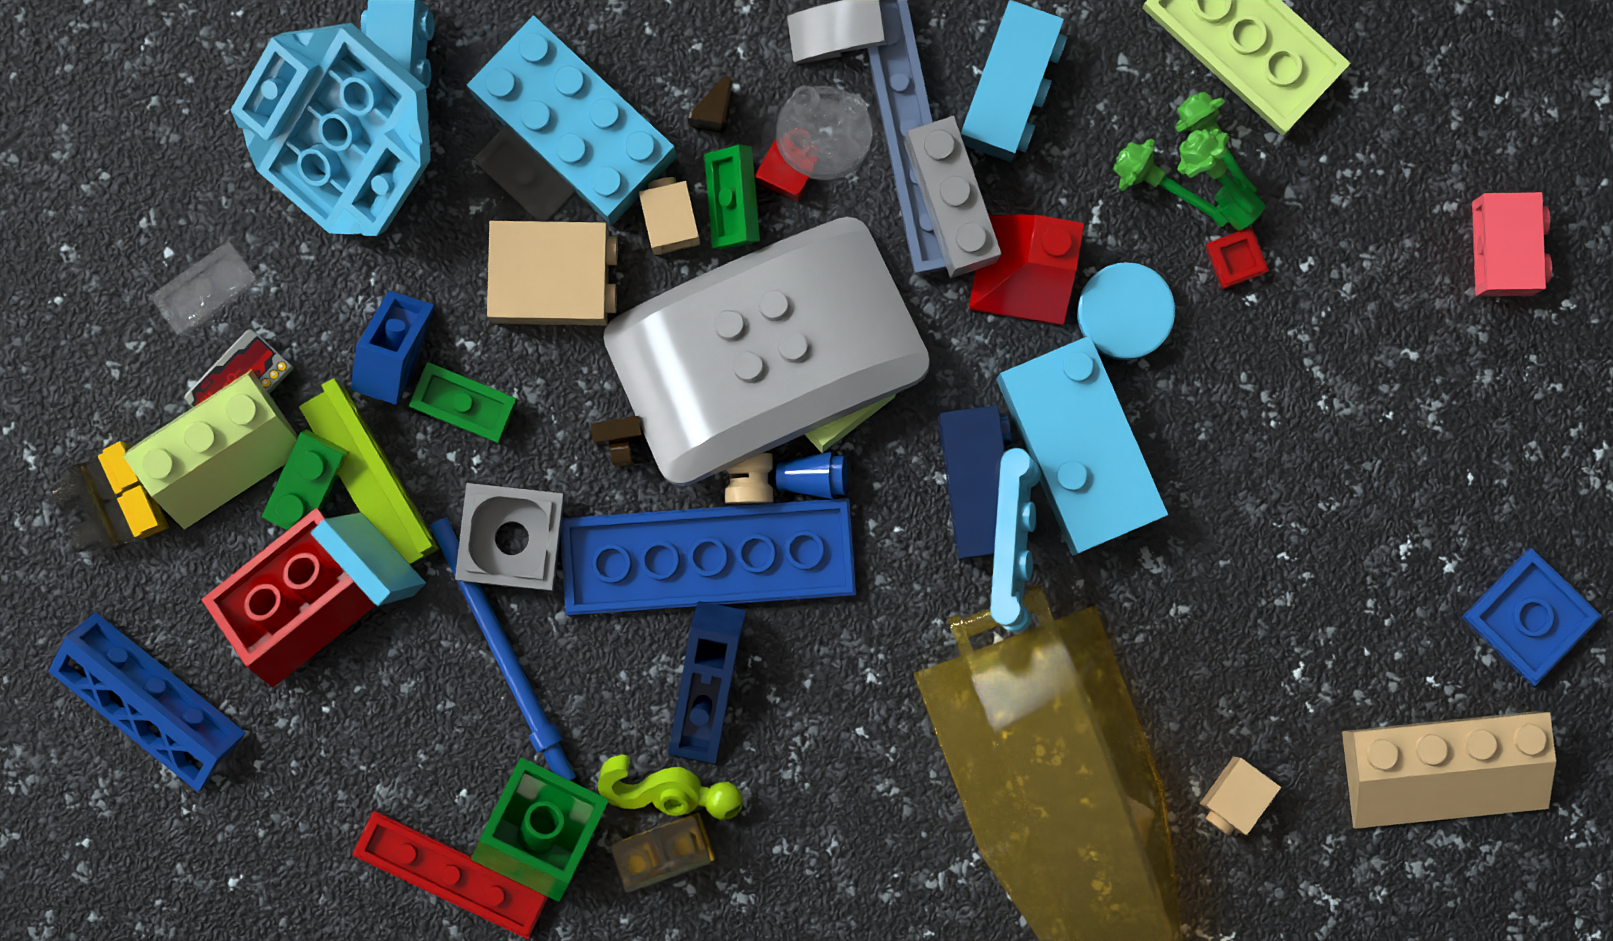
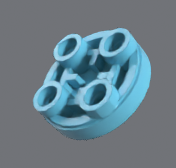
(1126, 311)

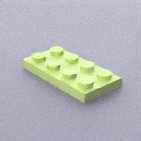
(1257, 51)

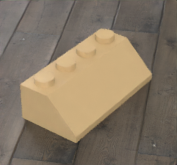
(1450, 769)

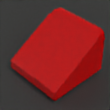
(779, 176)

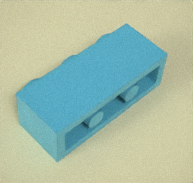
(1013, 81)

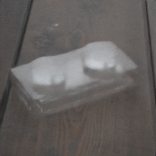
(204, 288)

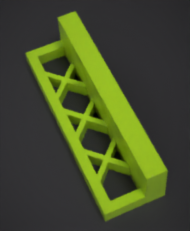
(369, 473)

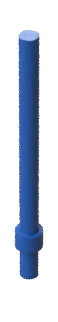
(544, 736)

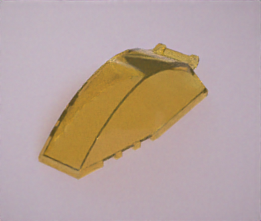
(1057, 777)

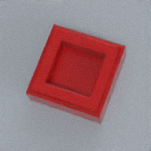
(1236, 258)

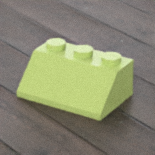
(213, 450)

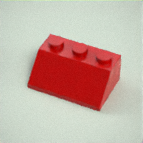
(286, 603)

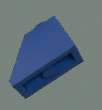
(390, 347)

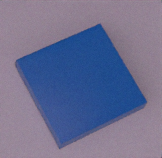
(1531, 617)

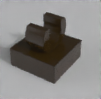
(617, 435)

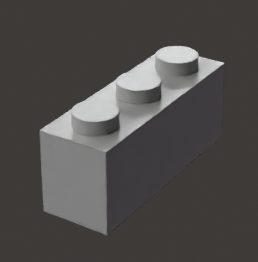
(952, 196)

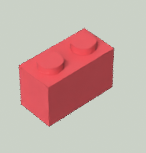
(1510, 244)

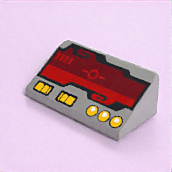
(246, 354)

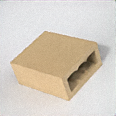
(550, 273)

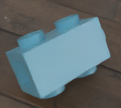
(402, 32)

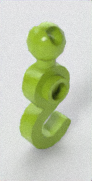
(670, 790)

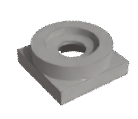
(485, 512)

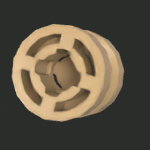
(750, 481)

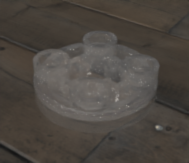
(823, 132)

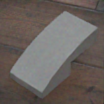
(835, 28)

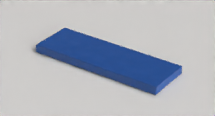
(707, 556)

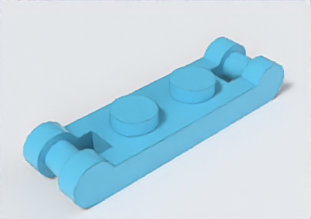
(1011, 559)

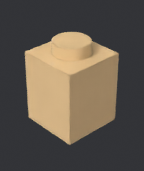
(669, 216)
(1238, 797)

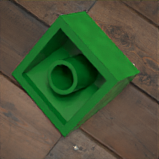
(539, 829)

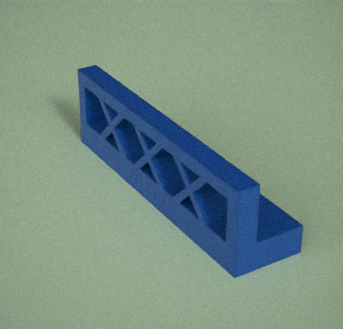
(147, 695)

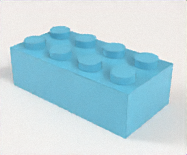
(572, 120)

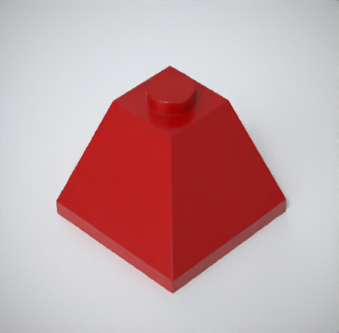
(1033, 271)

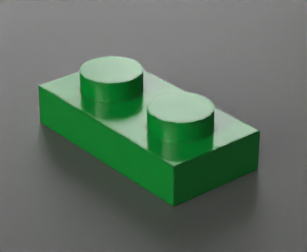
(732, 197)
(463, 403)
(304, 480)

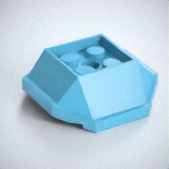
(297, 136)

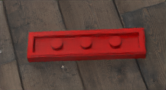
(449, 874)

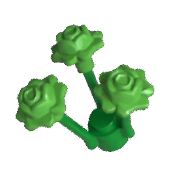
(1199, 154)

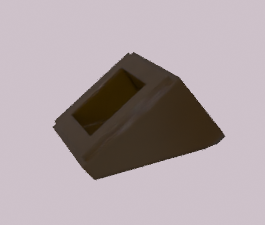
(714, 108)

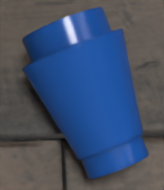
(814, 475)

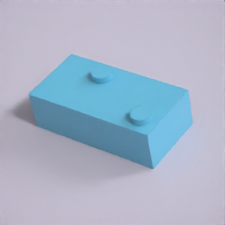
(1081, 445)

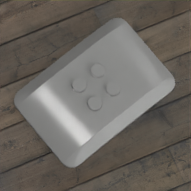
(765, 350)

